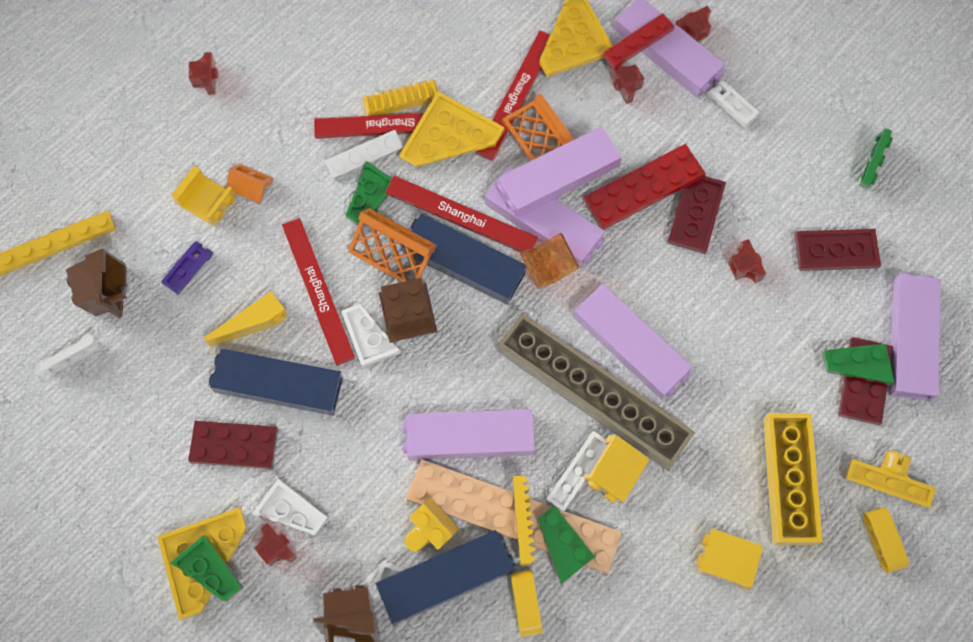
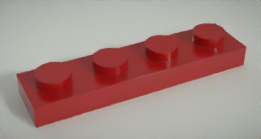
(638, 41)

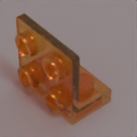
(550, 261)

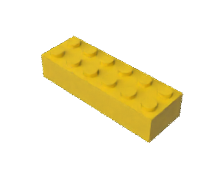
(792, 480)

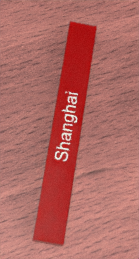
(518, 91)
(366, 125)
(460, 215)
(318, 292)

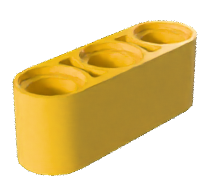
(885, 540)
(526, 603)

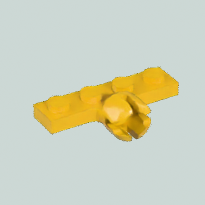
(891, 479)

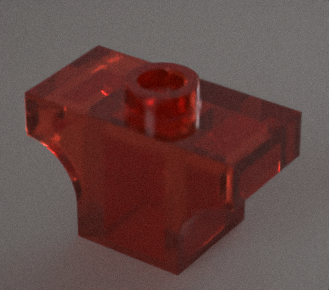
(696, 23)
(204, 73)
(627, 81)
(747, 263)
(274, 547)

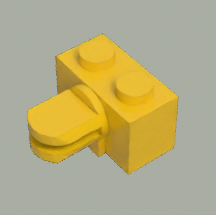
(431, 526)

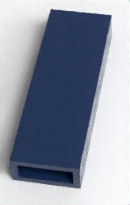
(470, 260)
(276, 381)
(445, 577)

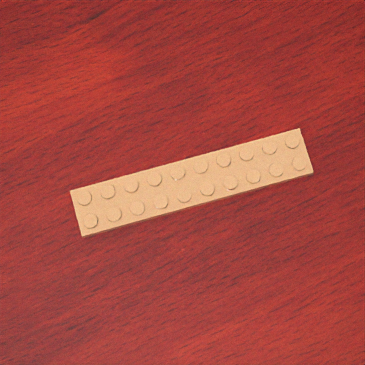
(495, 510)

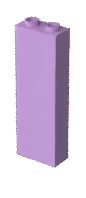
(674, 53)
(558, 171)
(551, 220)
(915, 336)
(632, 342)
(469, 434)

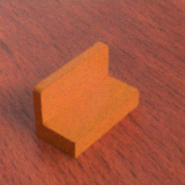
(248, 182)

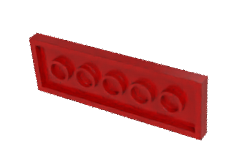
(644, 186)

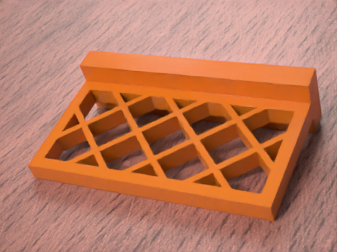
(548, 118)
(394, 232)

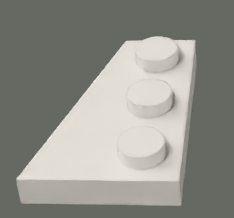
(368, 338)
(290, 508)

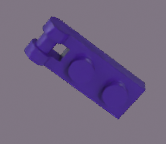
(186, 267)

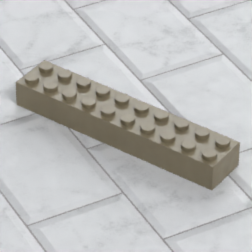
(595, 392)

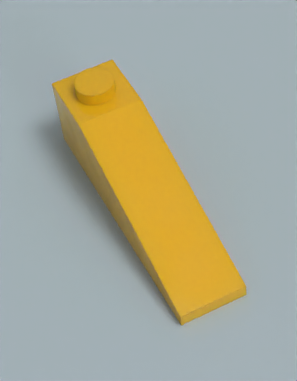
(255, 318)

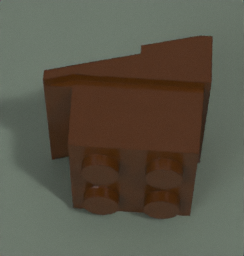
(98, 283)
(407, 310)
(348, 615)

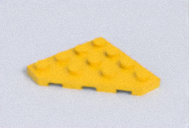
(575, 39)
(448, 132)
(225, 533)

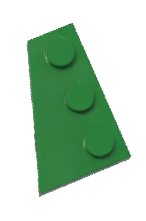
(884, 141)
(369, 192)
(862, 362)
(564, 544)
(208, 568)

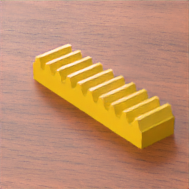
(400, 98)
(522, 519)

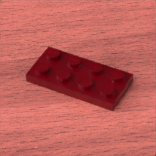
(697, 214)
(837, 249)
(862, 398)
(233, 444)

